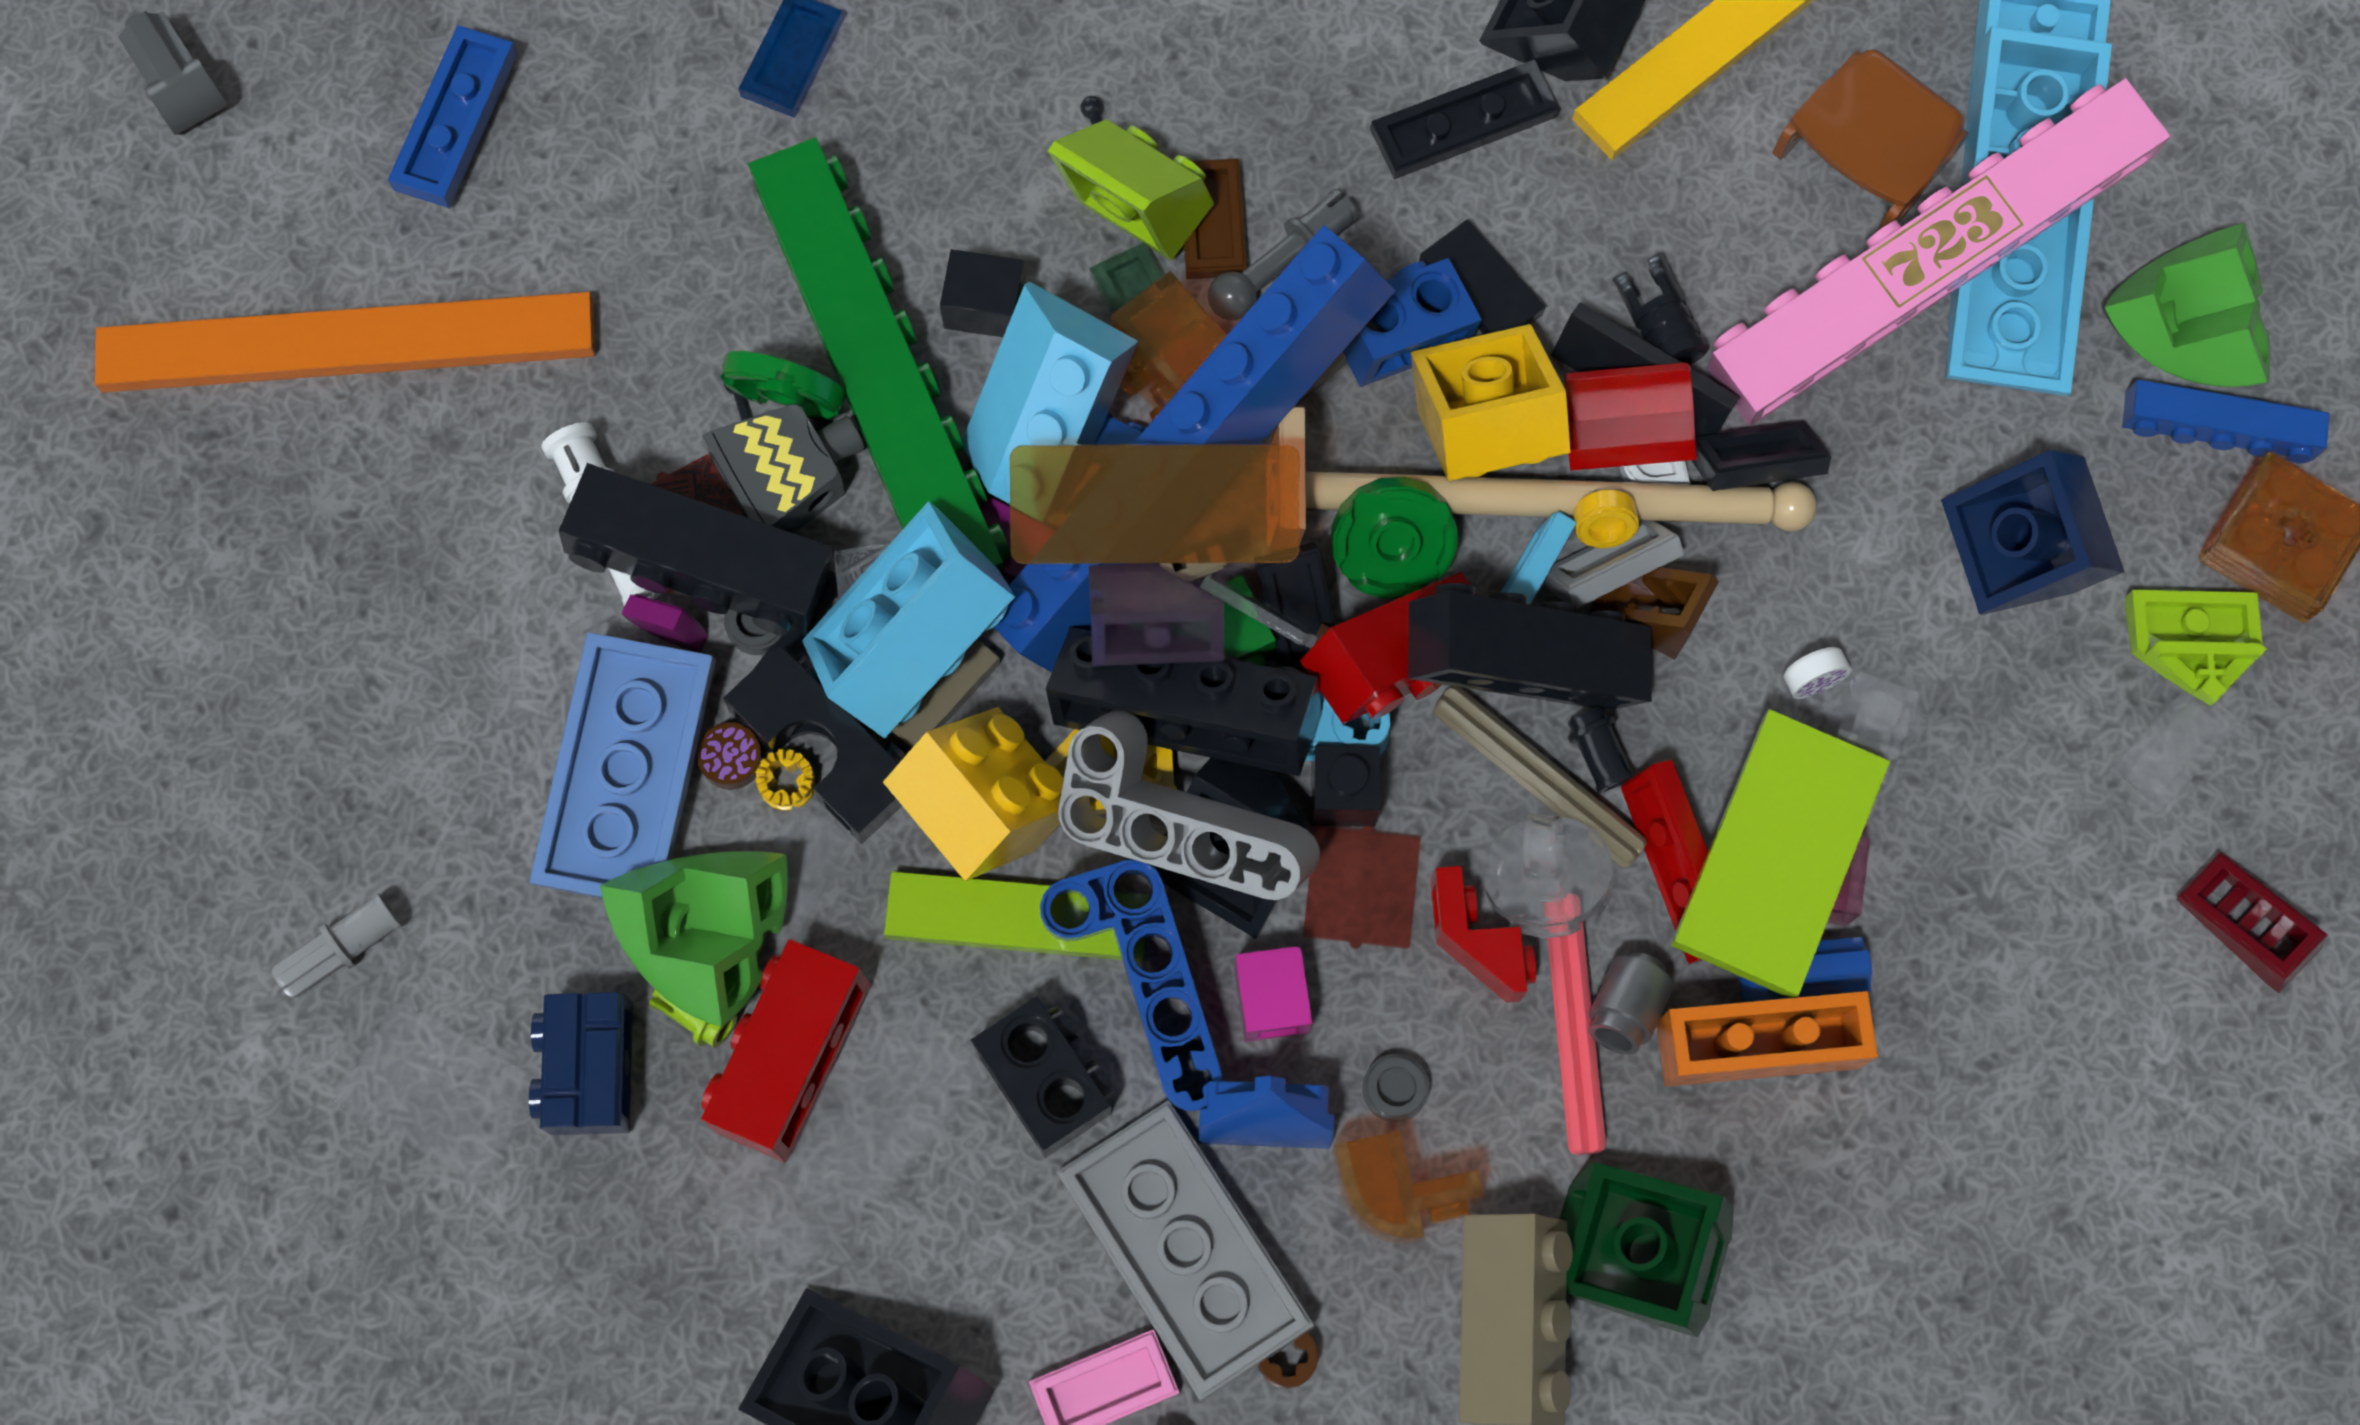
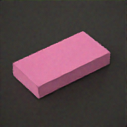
(1106, 1384)

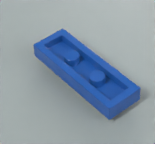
(453, 116)

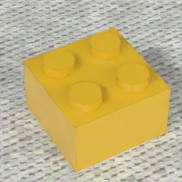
(1491, 402)
(979, 792)

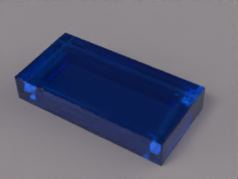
(791, 55)

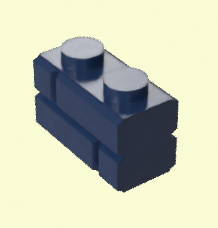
(583, 1064)

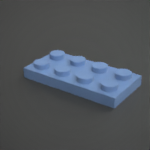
(622, 763)

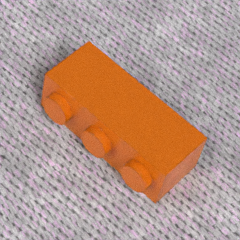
(1766, 1039)

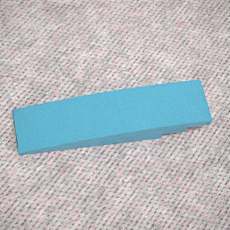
(2023, 313)

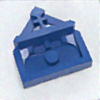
(1266, 1114)

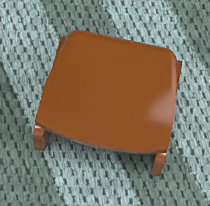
(1879, 130)

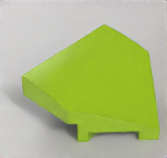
(2195, 637)

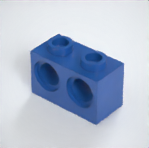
(1410, 326)

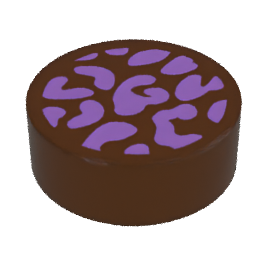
(729, 755)

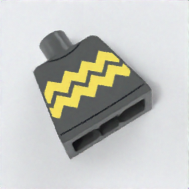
(781, 465)

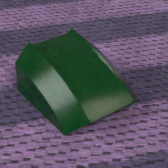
(1646, 1246)

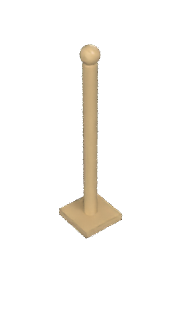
(1787, 506)

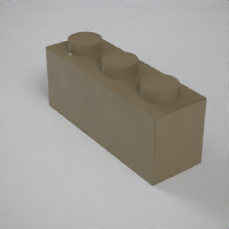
(1514, 1320)

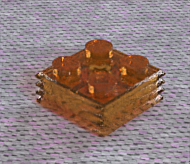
(2250, 536)

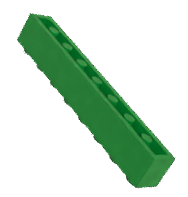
(870, 343)

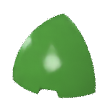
(2198, 312)
(700, 926)

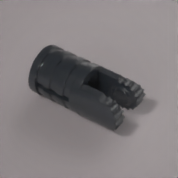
(1665, 319)

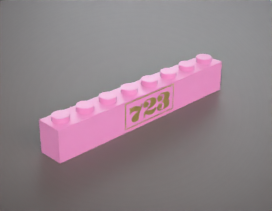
(1936, 251)

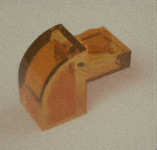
(1381, 1195)

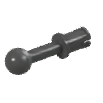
(1235, 292)

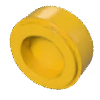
(1606, 518)

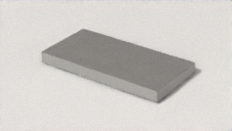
(1185, 1251)

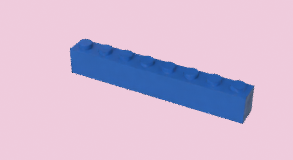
(1229, 400)

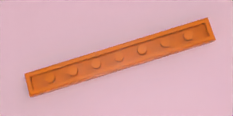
(344, 342)

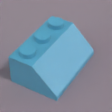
(1045, 384)
(906, 621)

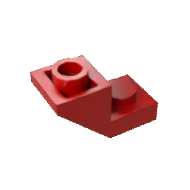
(1489, 954)

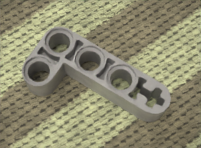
(1186, 816)

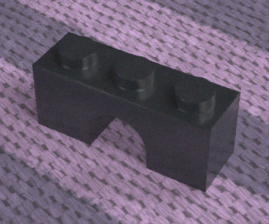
(786, 701)

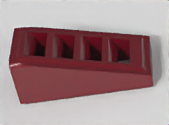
(2255, 954)

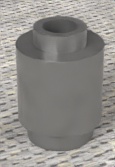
(1630, 1003)

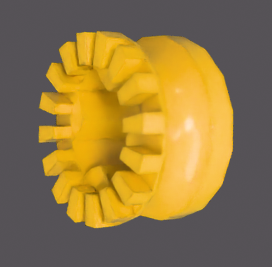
(790, 761)

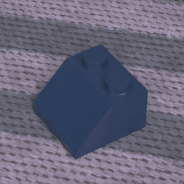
(2032, 533)

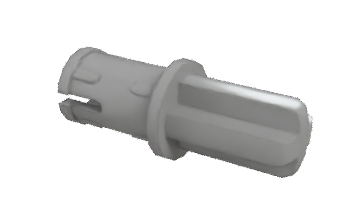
(335, 946)

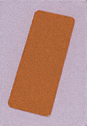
(1154, 503)

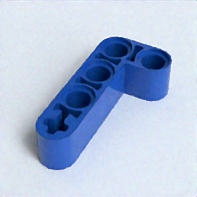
(1147, 987)

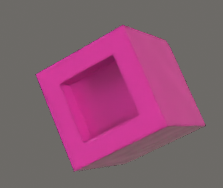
(1272, 994)

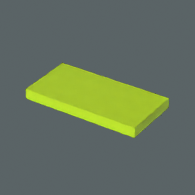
(1780, 854)

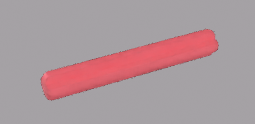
(1576, 1045)

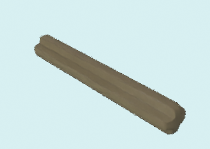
(1537, 773)

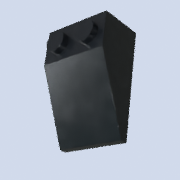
(853, 1371)

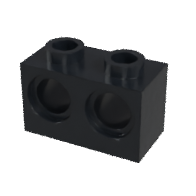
(1030, 1083)

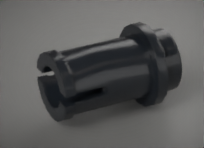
(1600, 749)

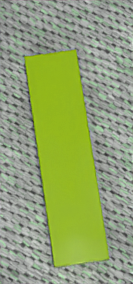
(994, 916)

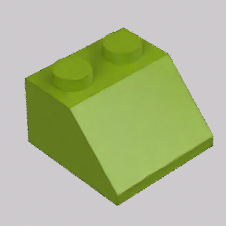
(1134, 184)

